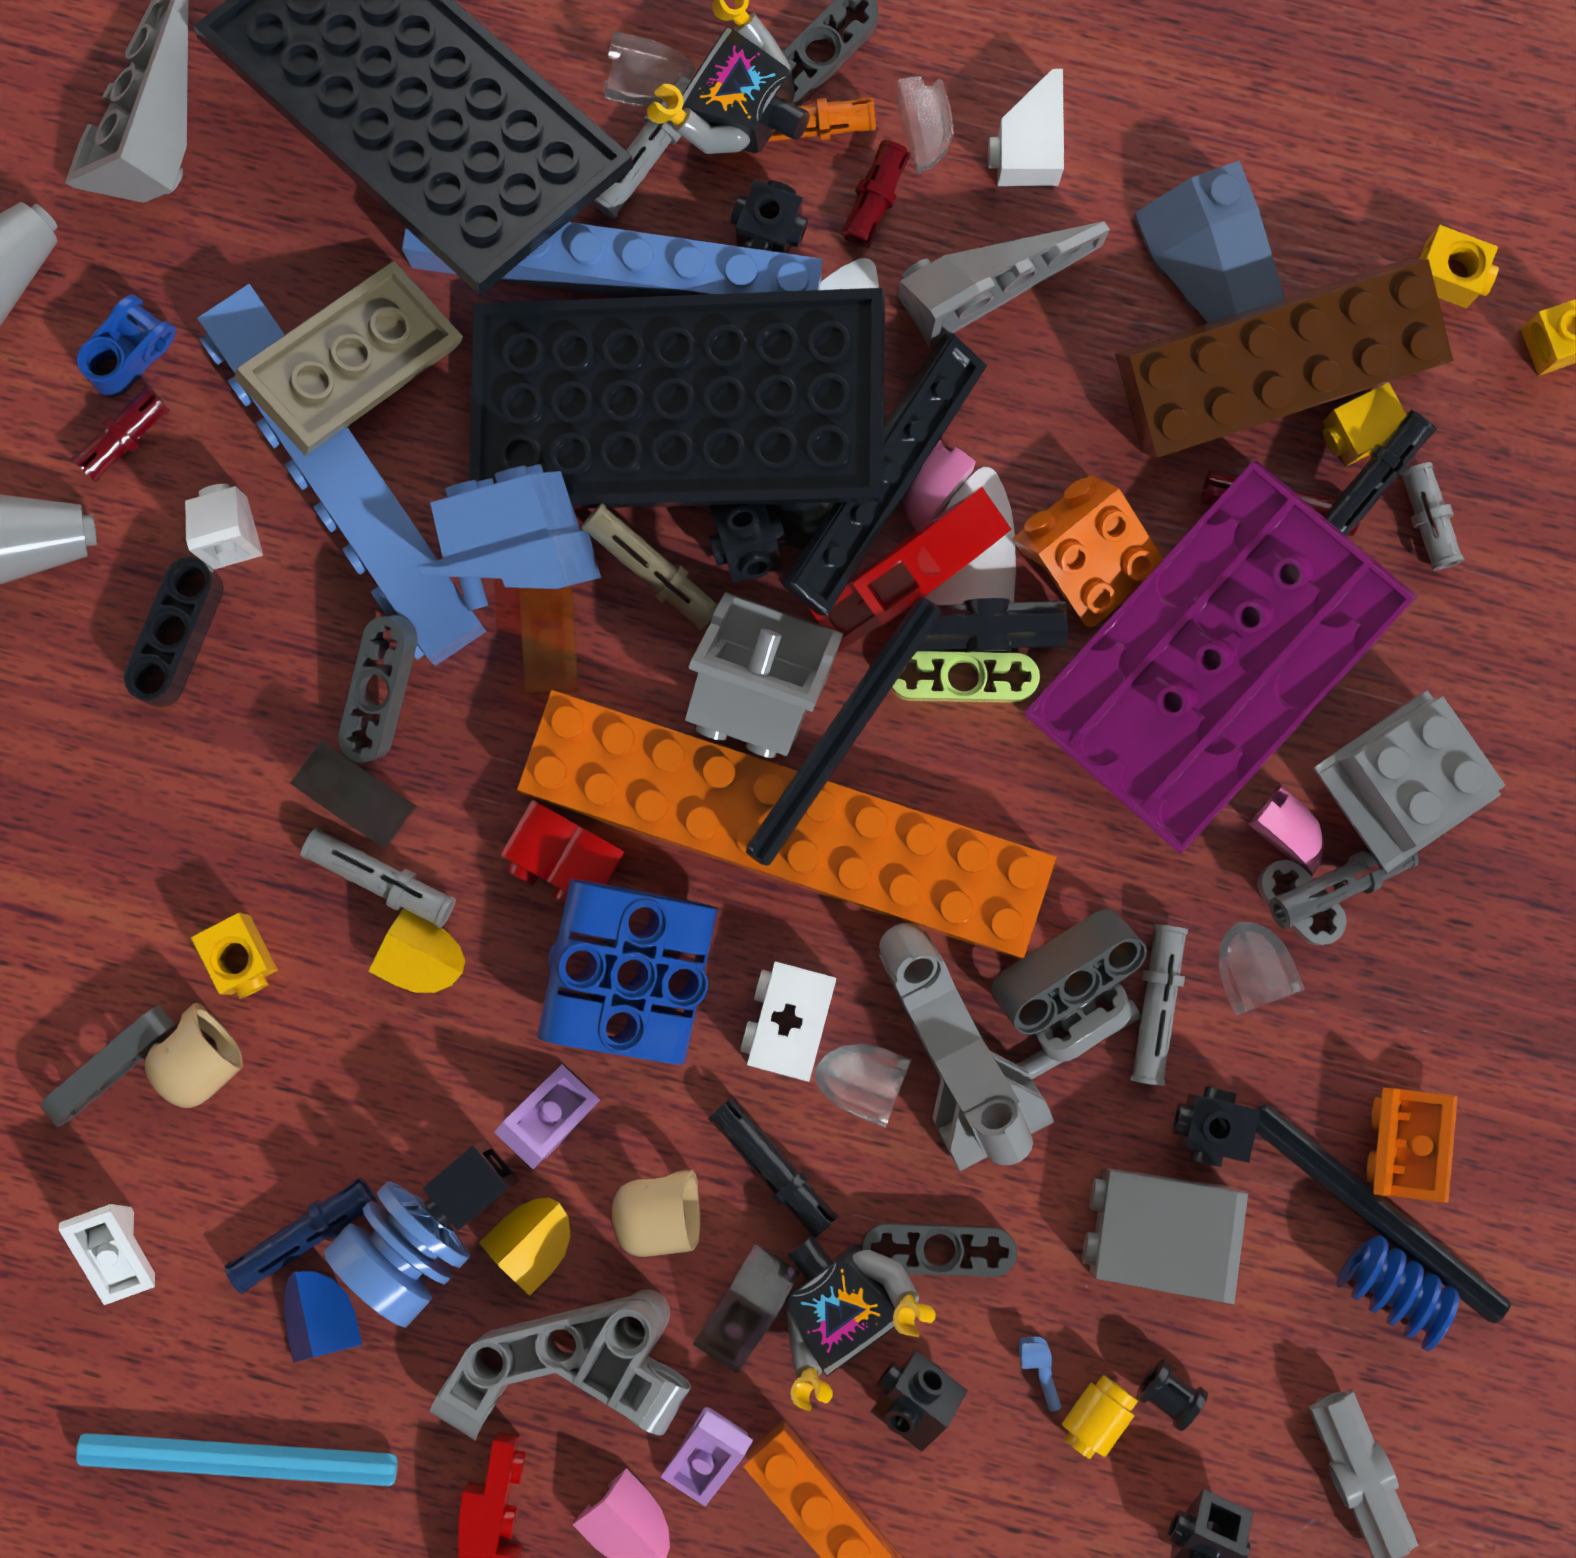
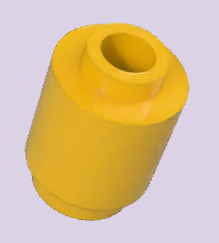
(1099, 1417)

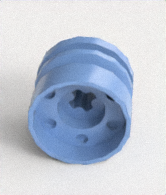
(388, 1263)

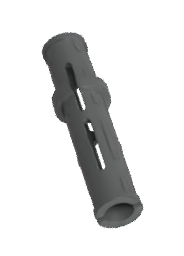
(1296, 904)

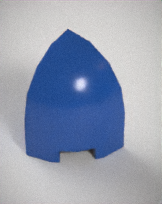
(318, 1316)

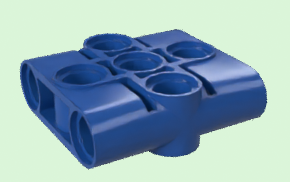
(650, 1030)

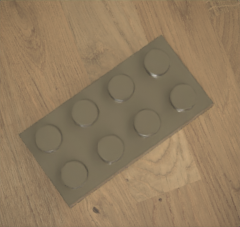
(348, 358)

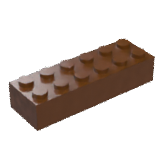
(1284, 357)

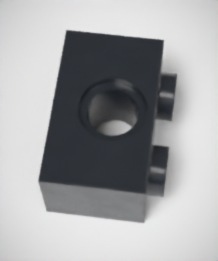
(469, 1186)

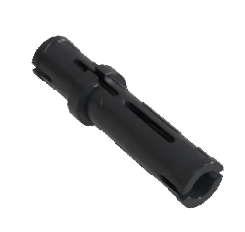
(1380, 471)
(772, 1166)

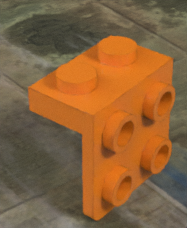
(1091, 548)

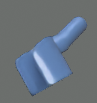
(1036, 1354)

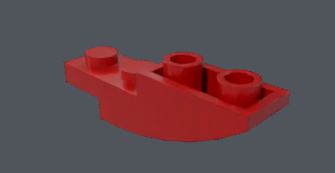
(916, 567)
(484, 1508)

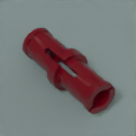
(875, 193)
(120, 434)

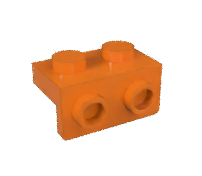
(1413, 1144)

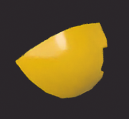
(418, 956)
(530, 1242)

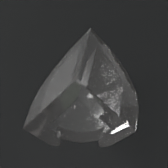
(641, 68)
(926, 120)
(1256, 967)
(863, 1080)

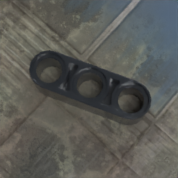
(172, 606)

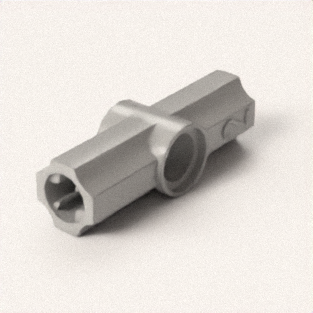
(1363, 1475)

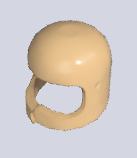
(186, 1066)
(651, 1215)

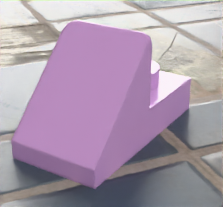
(547, 1116)
(707, 1456)

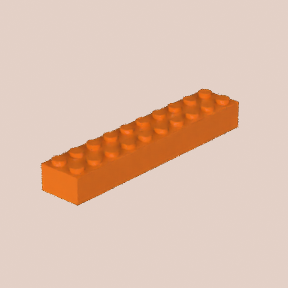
(841, 848)

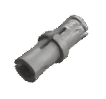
(1442, 550)

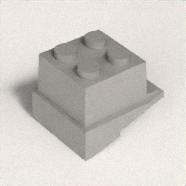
(759, 674)
(1409, 779)

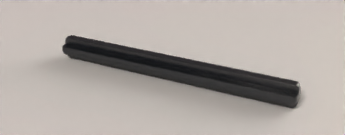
(843, 731)
(1380, 1214)

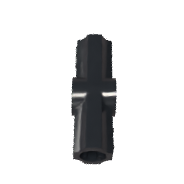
(998, 626)

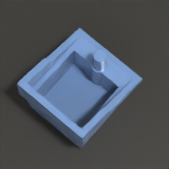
(512, 532)

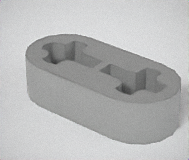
(1336, 921)
(1086, 1026)

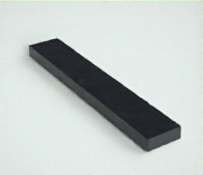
(908, 440)

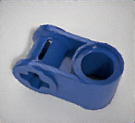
(127, 343)

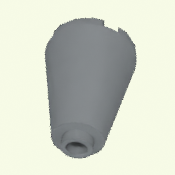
(24, 247)
(41, 535)

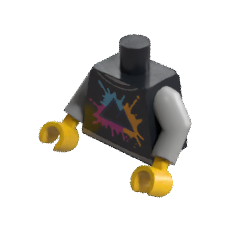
(737, 92)
(843, 1311)

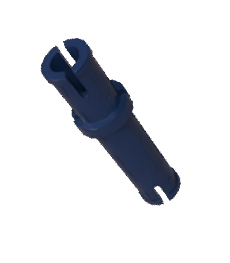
(319, 1223)

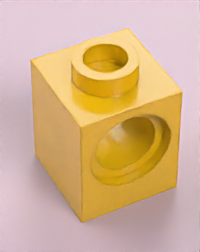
(1472, 252)
(1552, 337)
(1362, 423)
(213, 949)

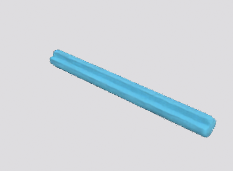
(237, 1459)

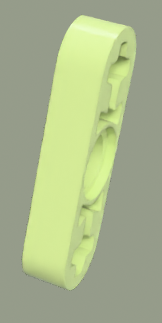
(1002, 689)

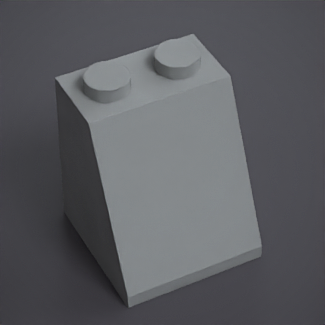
(1166, 1234)

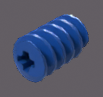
(1401, 1288)

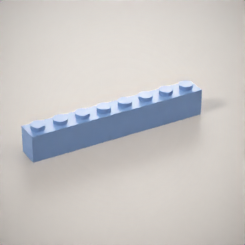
(644, 265)
(351, 496)

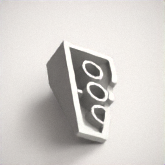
(145, 127)
(976, 281)

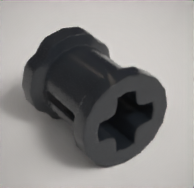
(1172, 1395)

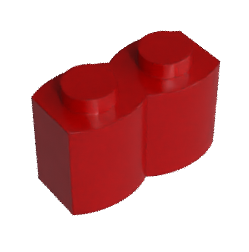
(558, 851)

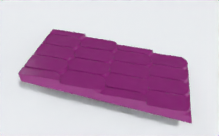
(1219, 656)

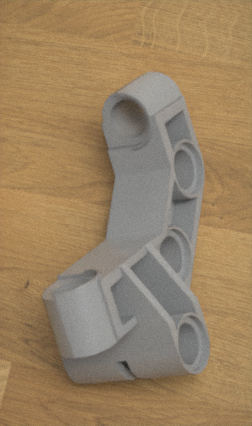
(982, 1099)
(607, 1363)

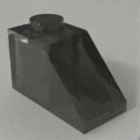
(353, 794)
(746, 1308)

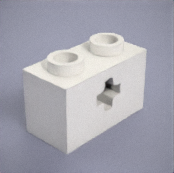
(794, 1053)

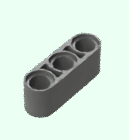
(1068, 971)

